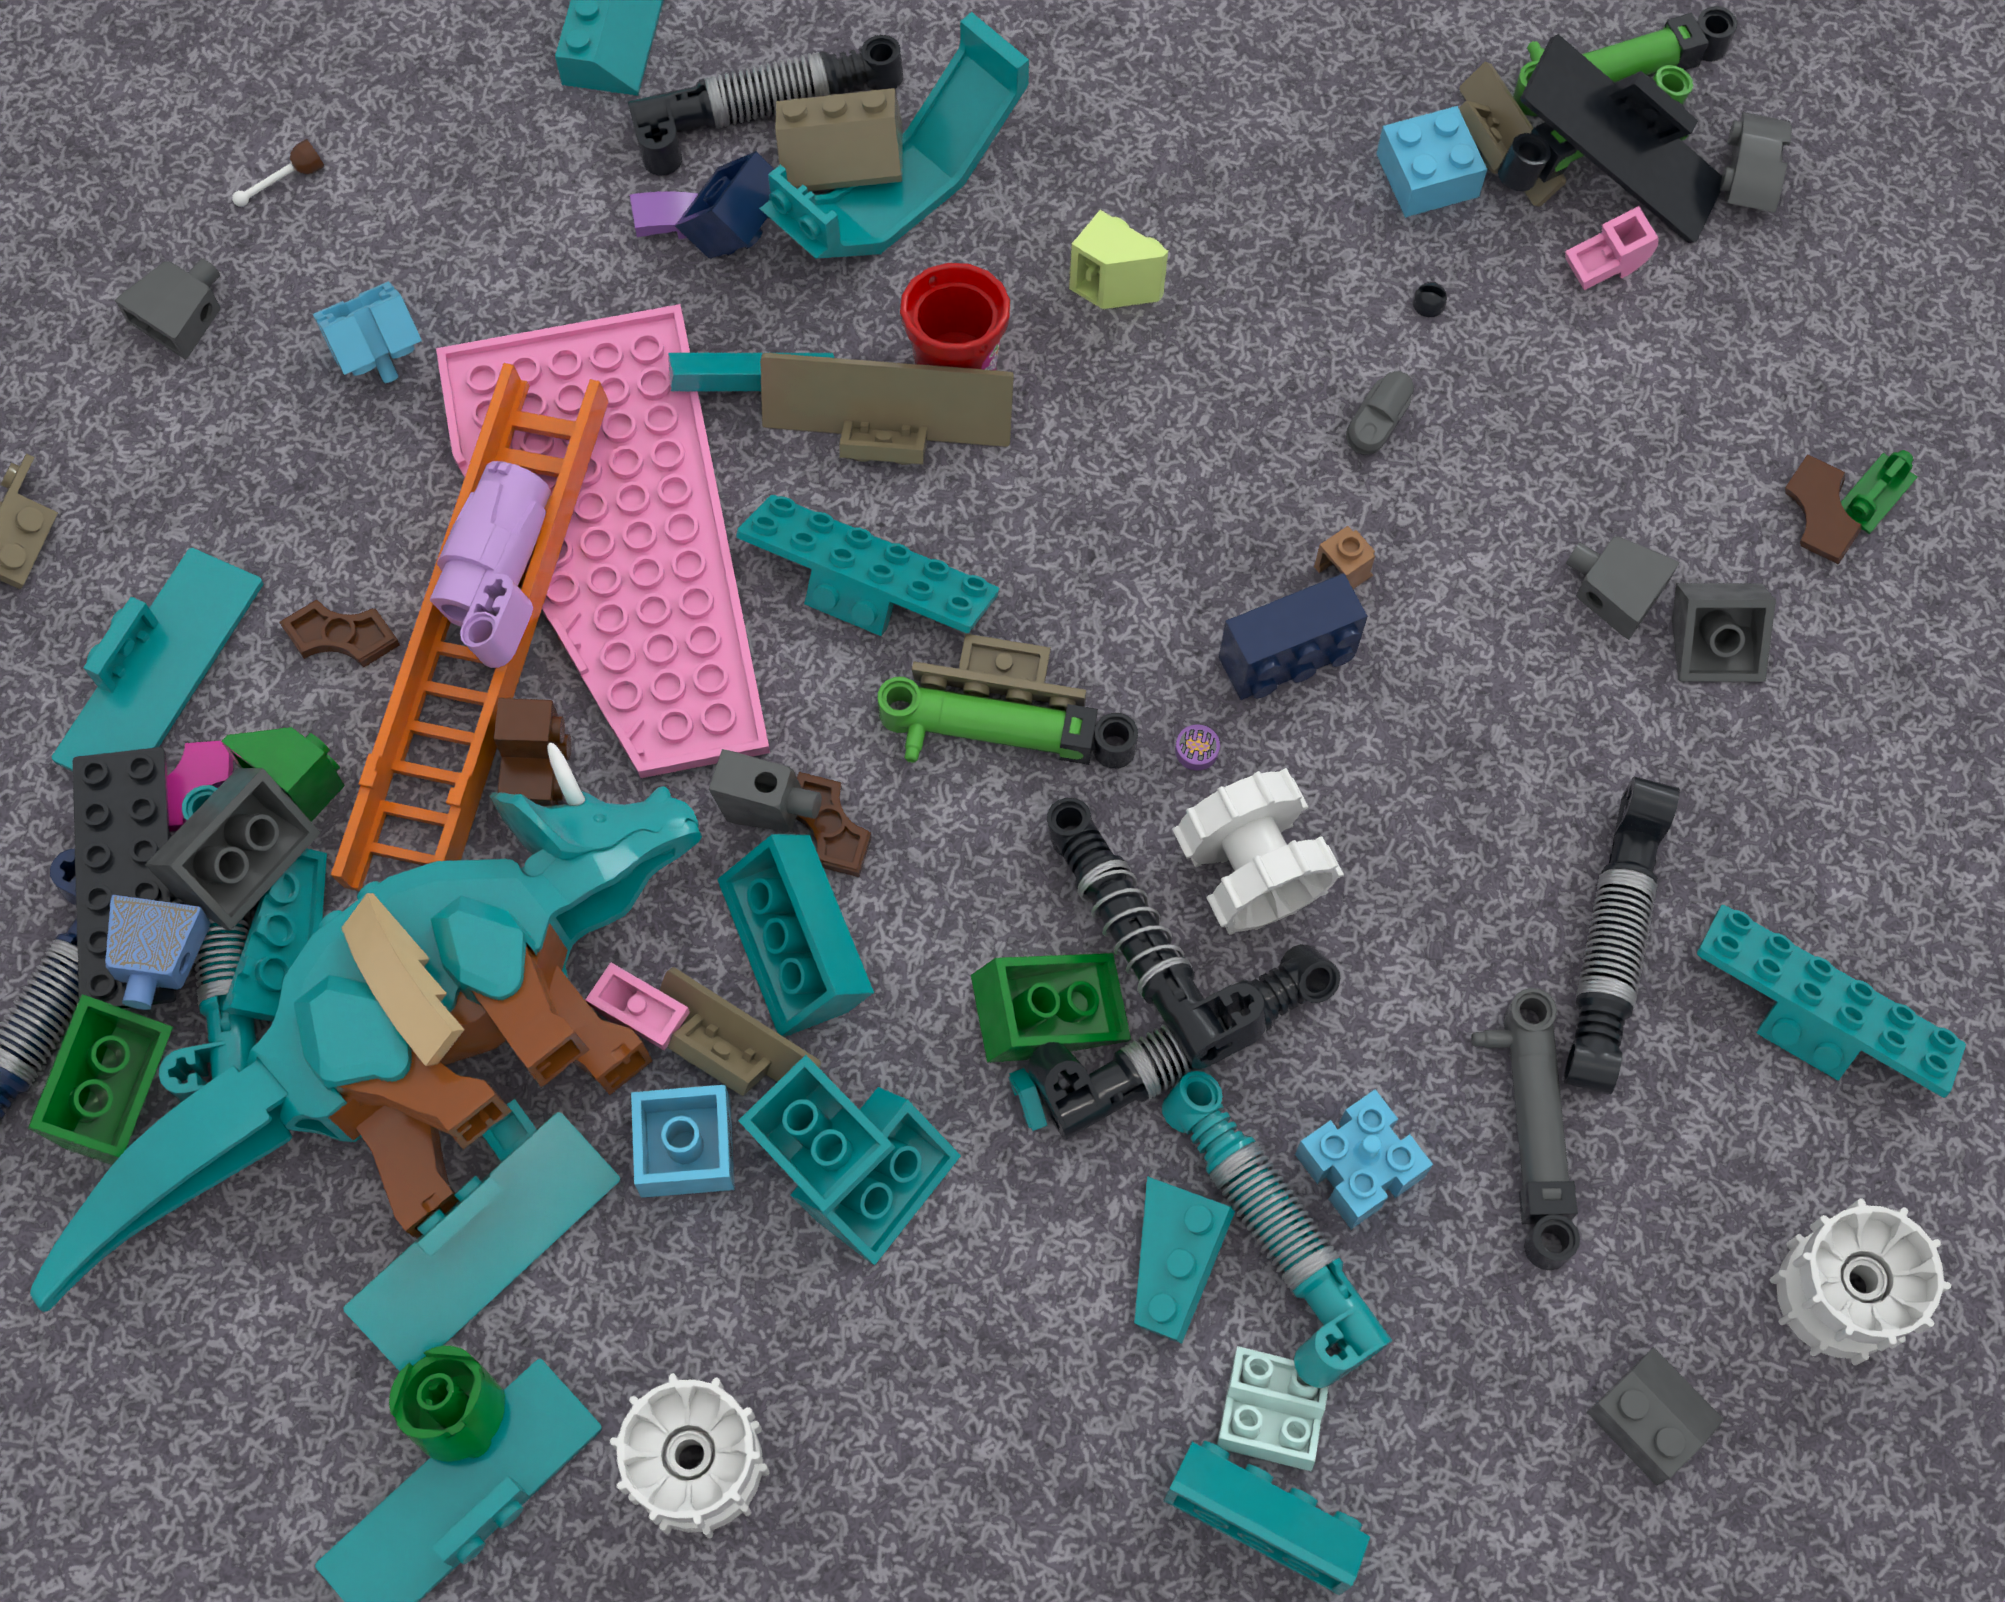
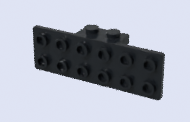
(1628, 133)
(117, 830)

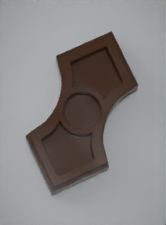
(1817, 492)
(359, 635)
(839, 841)

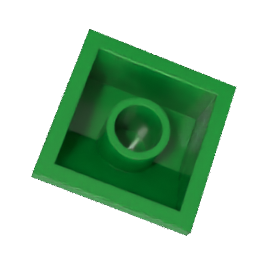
(293, 762)

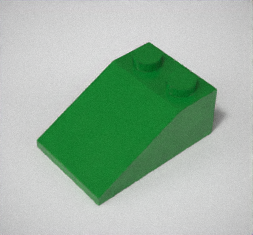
(1048, 1000)

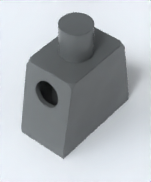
(173, 305)
(1621, 581)
(760, 793)

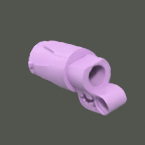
(487, 559)

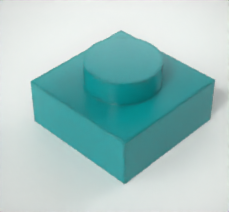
(509, 1132)

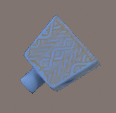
(152, 945)

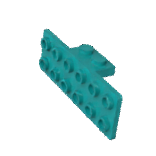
(862, 574)
(158, 657)
(1825, 1012)
(481, 1242)
(454, 1506)

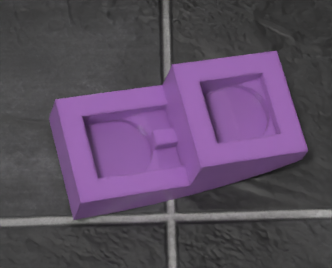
(659, 211)

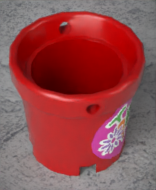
(955, 316)

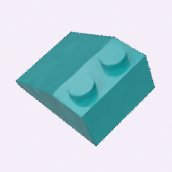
(816, 1134)

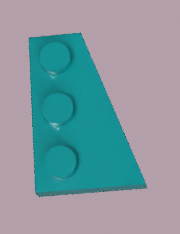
(1176, 1256)

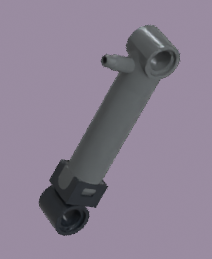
(1547, 1193)

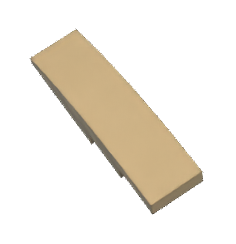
(398, 980)

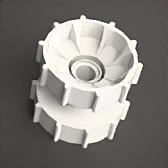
(1246, 827)
(1893, 1260)
(664, 1425)

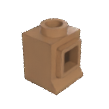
(1349, 554)

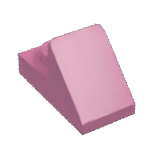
(637, 1006)

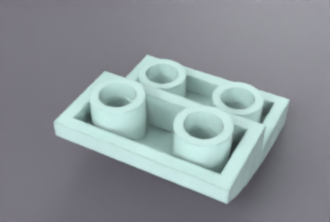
(1271, 1411)

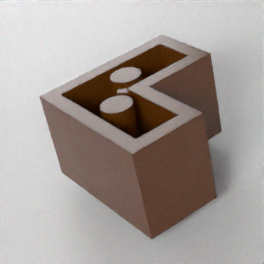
(522, 739)

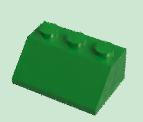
(99, 1079)

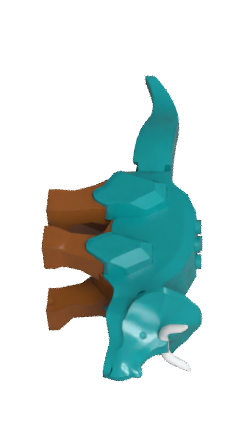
(345, 1071)

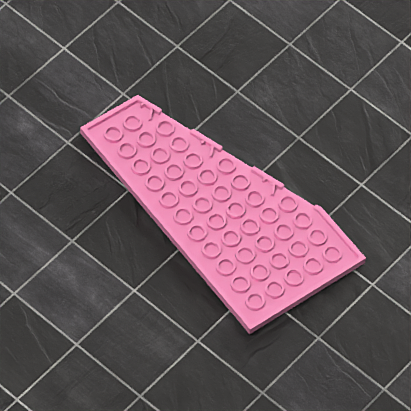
(646, 561)

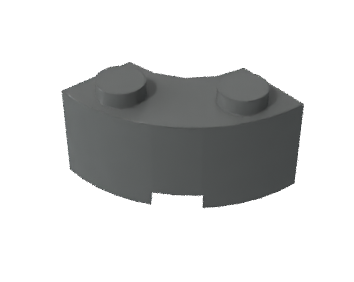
(1756, 161)

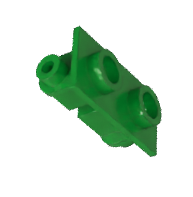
(1879, 489)

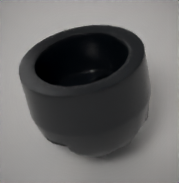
(1430, 299)

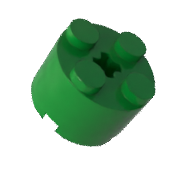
(447, 1404)

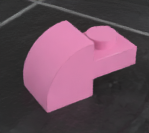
(1619, 249)

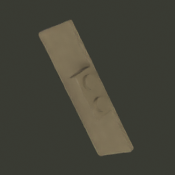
(886, 406)

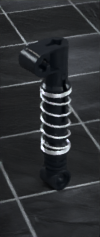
(1162, 975)

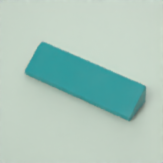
(719, 371)

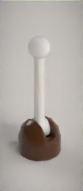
(302, 159)

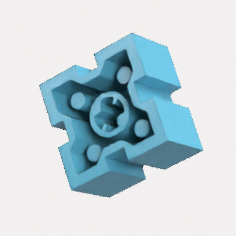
(367, 330)
(1363, 1159)

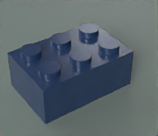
(1292, 637)

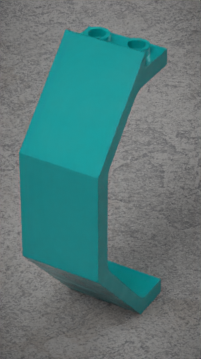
(938, 155)

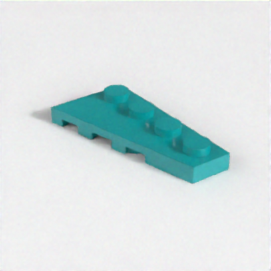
(277, 935)

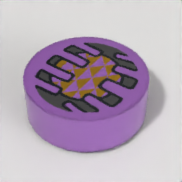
(1197, 747)

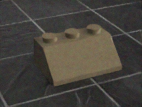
(840, 139)

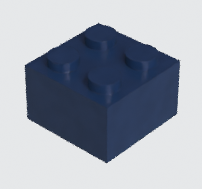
(728, 206)

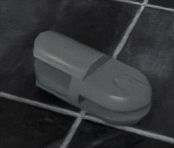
(1380, 413)

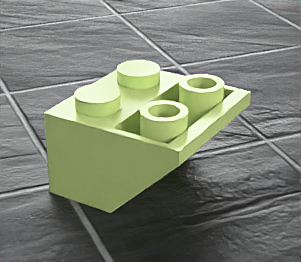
(1116, 264)

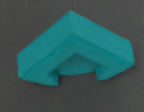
(1030, 1102)

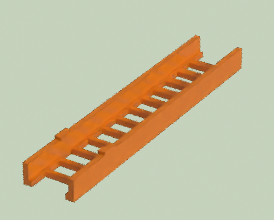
(429, 637)

